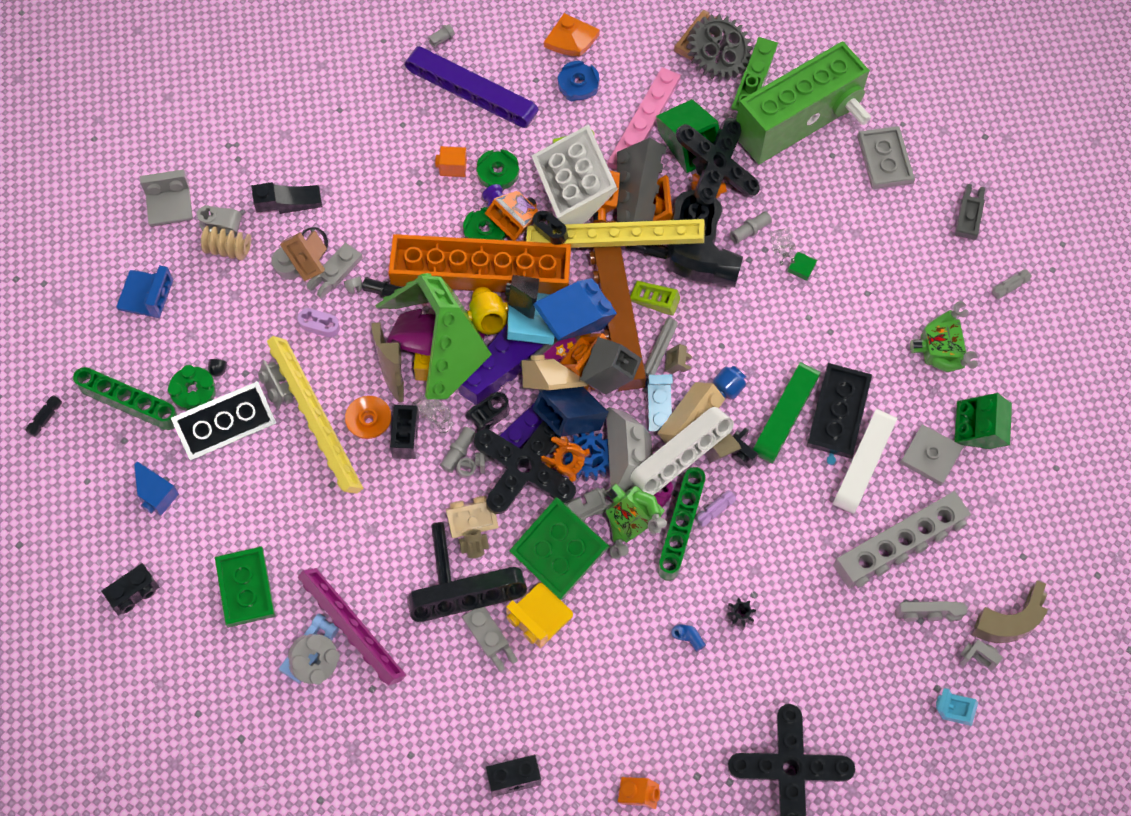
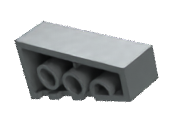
(638, 185)

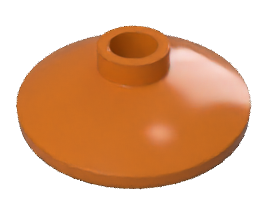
(364, 408)

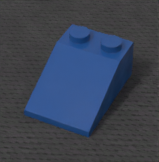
(576, 310)

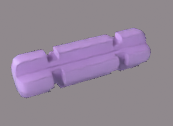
(715, 508)

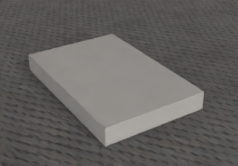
(885, 157)

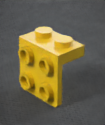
(539, 615)

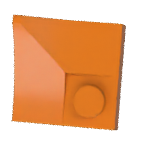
(571, 36)

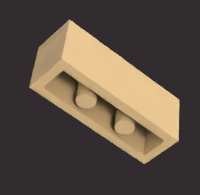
(695, 403)

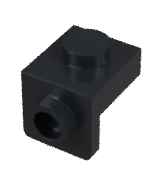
(746, 454)

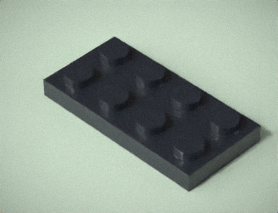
(839, 410)

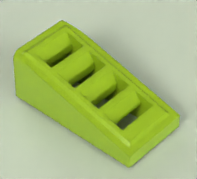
(653, 303)

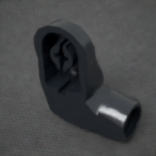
(702, 260)

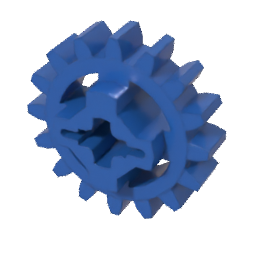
(599, 456)

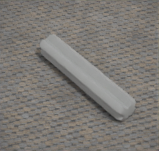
(660, 346)

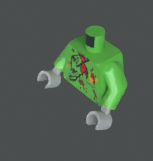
(944, 342)
(631, 515)

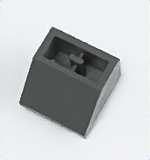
(610, 366)

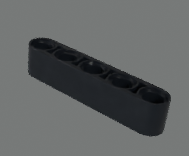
(466, 594)

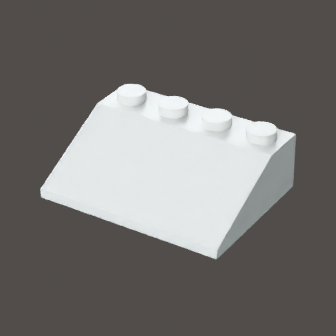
(575, 176)

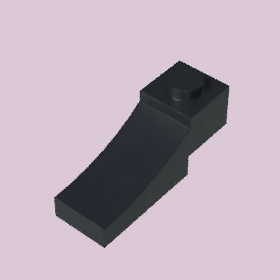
(285, 198)

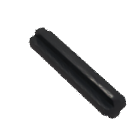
(441, 552)

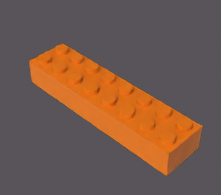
(479, 262)

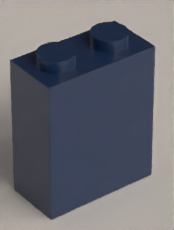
(570, 411)

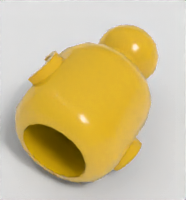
(487, 311)

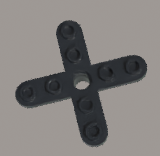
(714, 161)
(529, 457)
(791, 752)

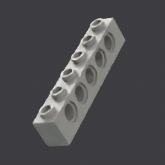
(949, 507)

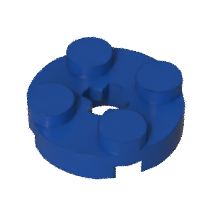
(578, 91)

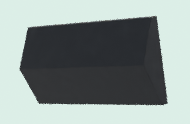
(223, 420)

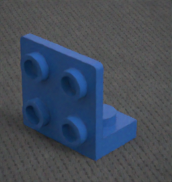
(146, 292)

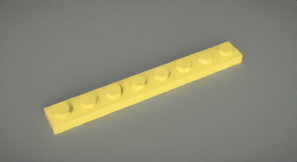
(629, 233)
(317, 420)

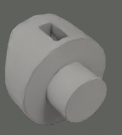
(283, 265)

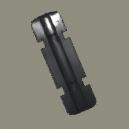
(43, 416)

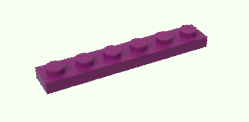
(352, 627)

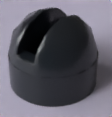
(217, 367)

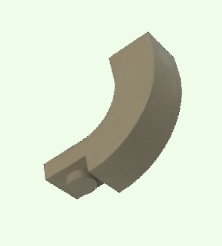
(1009, 628)

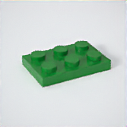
(244, 587)

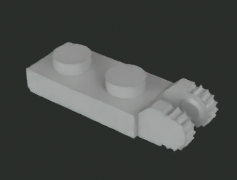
(335, 270)
(932, 610)
(488, 636)

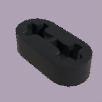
(546, 230)

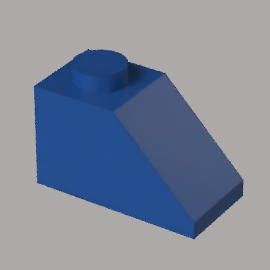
(153, 490)

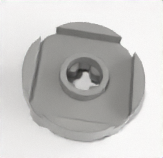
(299, 660)

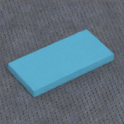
(526, 329)

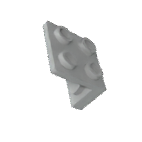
(167, 197)

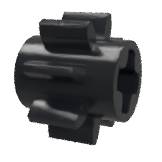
(745, 609)

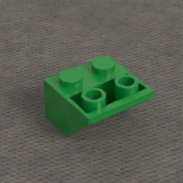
(984, 422)

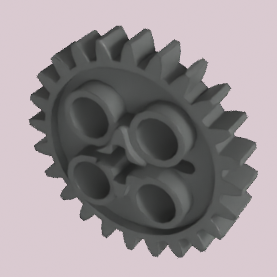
(737, 52)

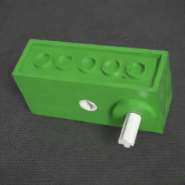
(803, 102)

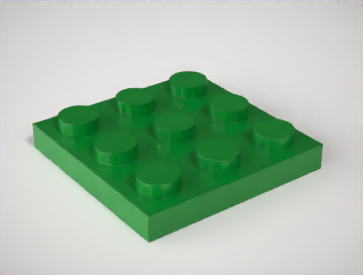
(559, 548)

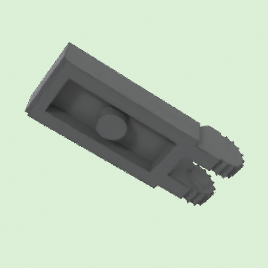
(970, 213)

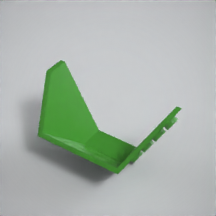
(456, 342)

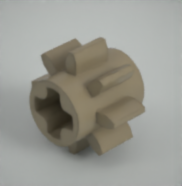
(474, 543)

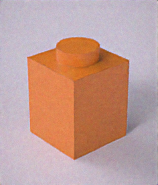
(452, 161)

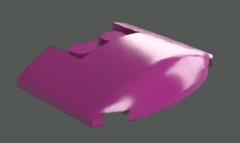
(415, 331)

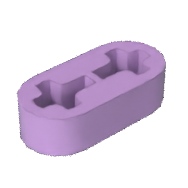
(319, 321)

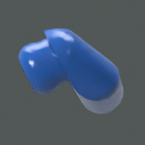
(689, 634)

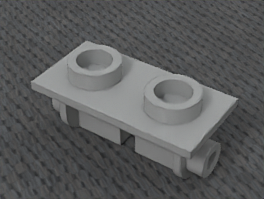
(270, 377)
(595, 504)

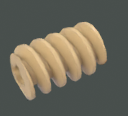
(224, 244)

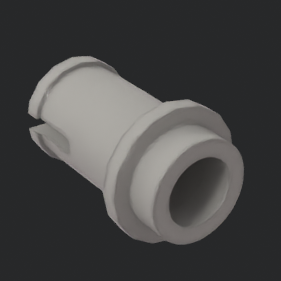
(441, 35)

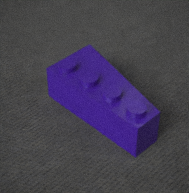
(498, 368)

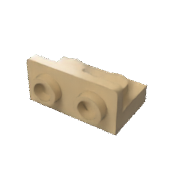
(470, 516)

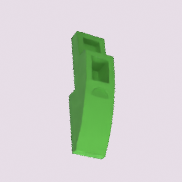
(757, 69)

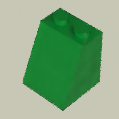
(690, 114)

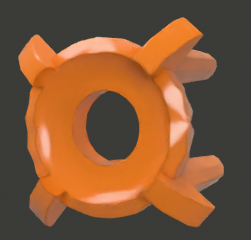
(557, 462)

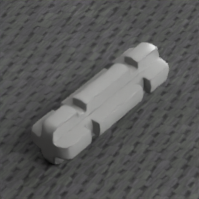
(1011, 283)

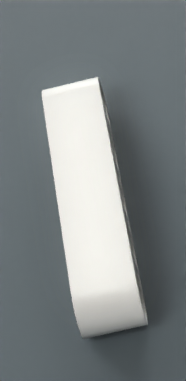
(682, 450)
(865, 461)

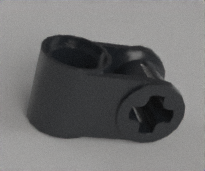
(485, 415)

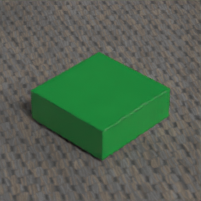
(803, 266)

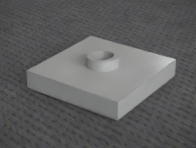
(931, 455)

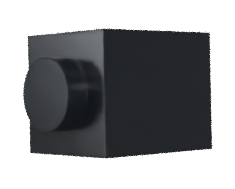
(523, 294)

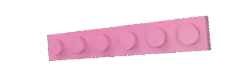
(645, 116)

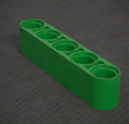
(118, 392)
(786, 412)
(677, 533)

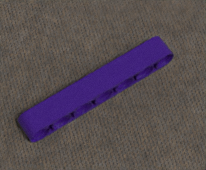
(471, 87)

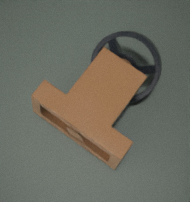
(306, 252)

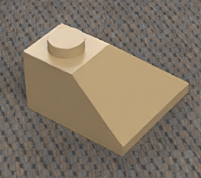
(548, 374)

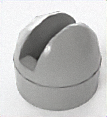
(351, 283)
(465, 463)

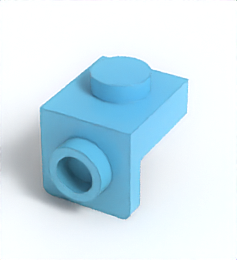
(956, 707)

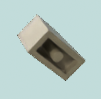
(723, 448)

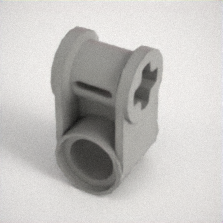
(220, 217)

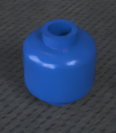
(730, 382)

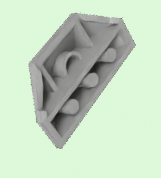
(628, 446)

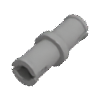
(750, 227)
(458, 449)

